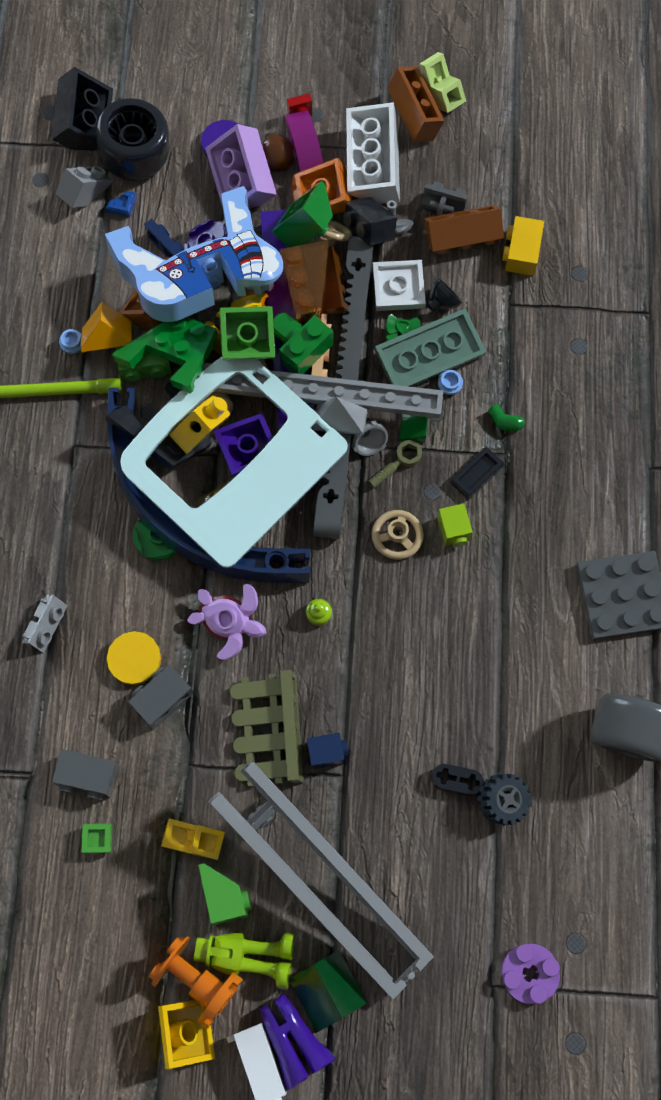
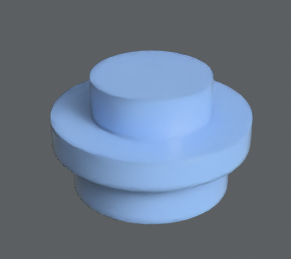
(70, 341)
(450, 382)

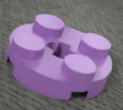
(537, 989)

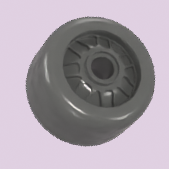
(628, 727)

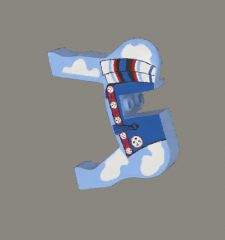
(187, 280)

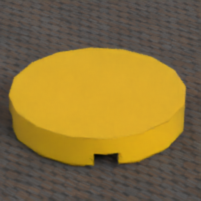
(133, 658)

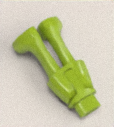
(228, 952)

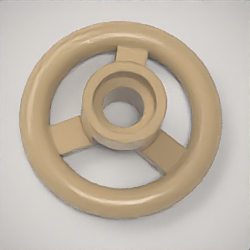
(336, 232)
(401, 525)

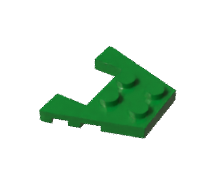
(179, 341)

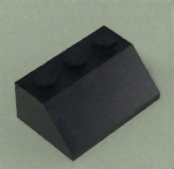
(77, 108)

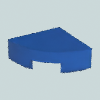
(122, 205)

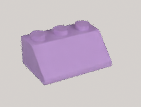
(240, 161)

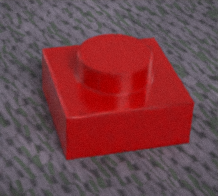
(299, 104)

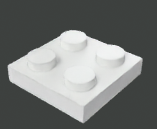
(399, 285)

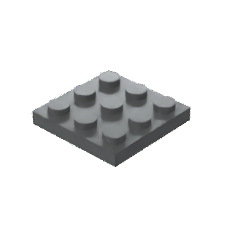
(621, 594)

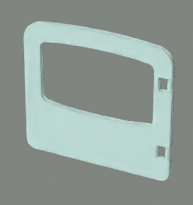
(263, 490)

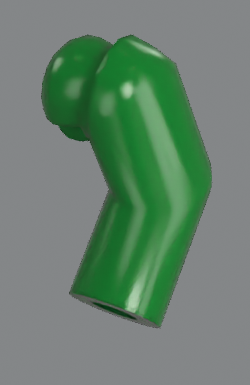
(506, 422)

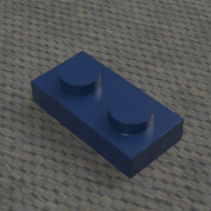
(161, 239)

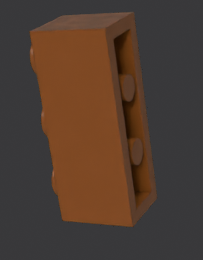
(415, 104)
(464, 229)

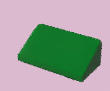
(413, 428)

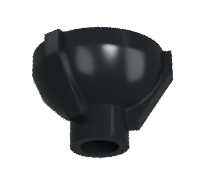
(442, 296)

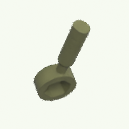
(391, 467)

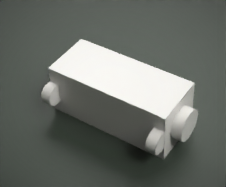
(259, 1063)

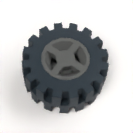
(514, 799)

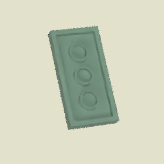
(430, 350)

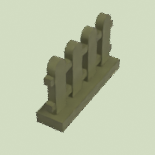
(276, 742)

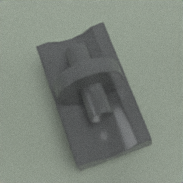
(442, 199)

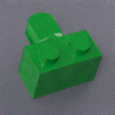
(301, 343)

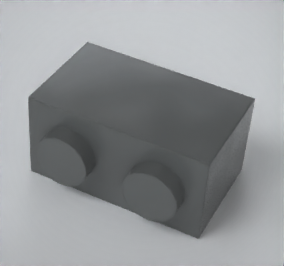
(160, 696)
(86, 774)

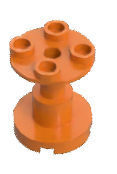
(204, 987)

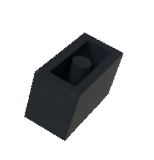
(370, 221)

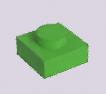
(96, 838)

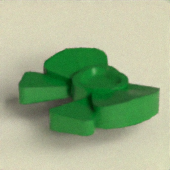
(394, 326)

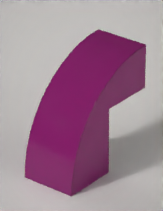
(304, 139)

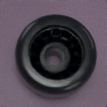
(132, 139)

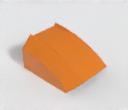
(333, 176)

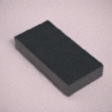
(477, 473)

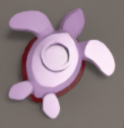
(229, 619)

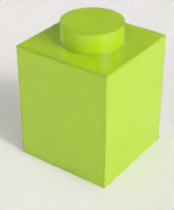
(455, 525)

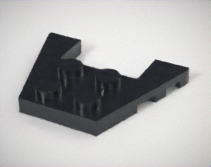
(168, 451)

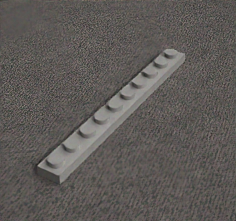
(364, 394)

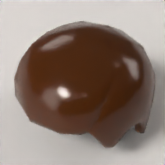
(278, 152)

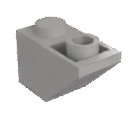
(82, 185)

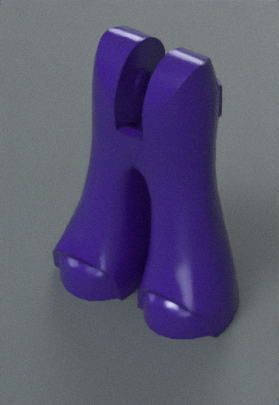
(313, 1050)

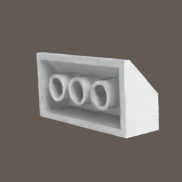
(373, 152)

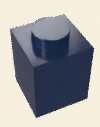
(327, 750)

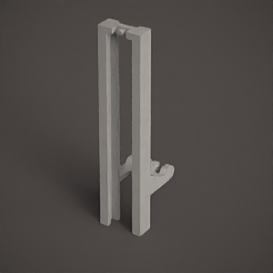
(279, 803)

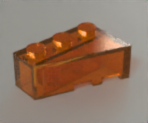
(306, 278)

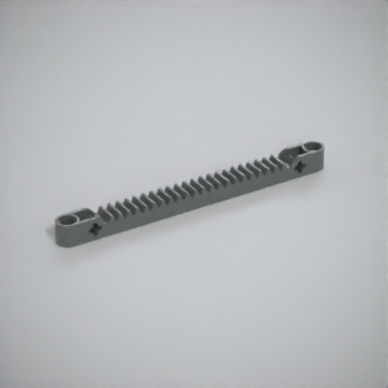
(359, 257)

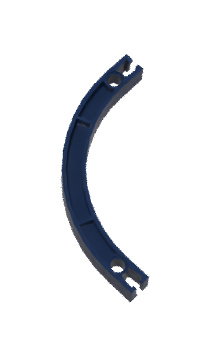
(251, 567)

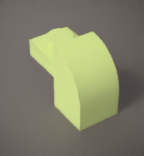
(444, 88)

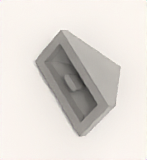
(342, 416)

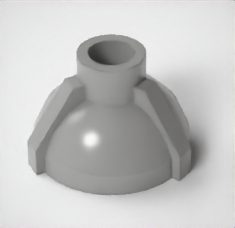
(372, 441)

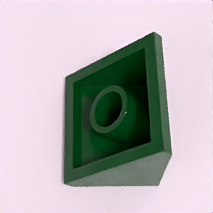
(328, 991)

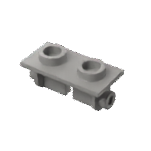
(50, 613)

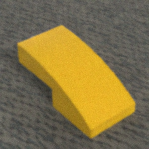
(192, 839)

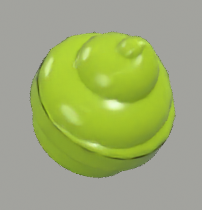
(318, 612)

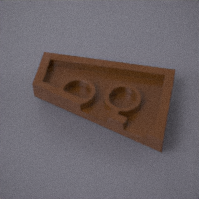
(334, 290)

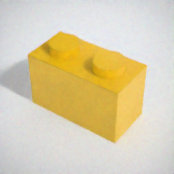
(524, 245)

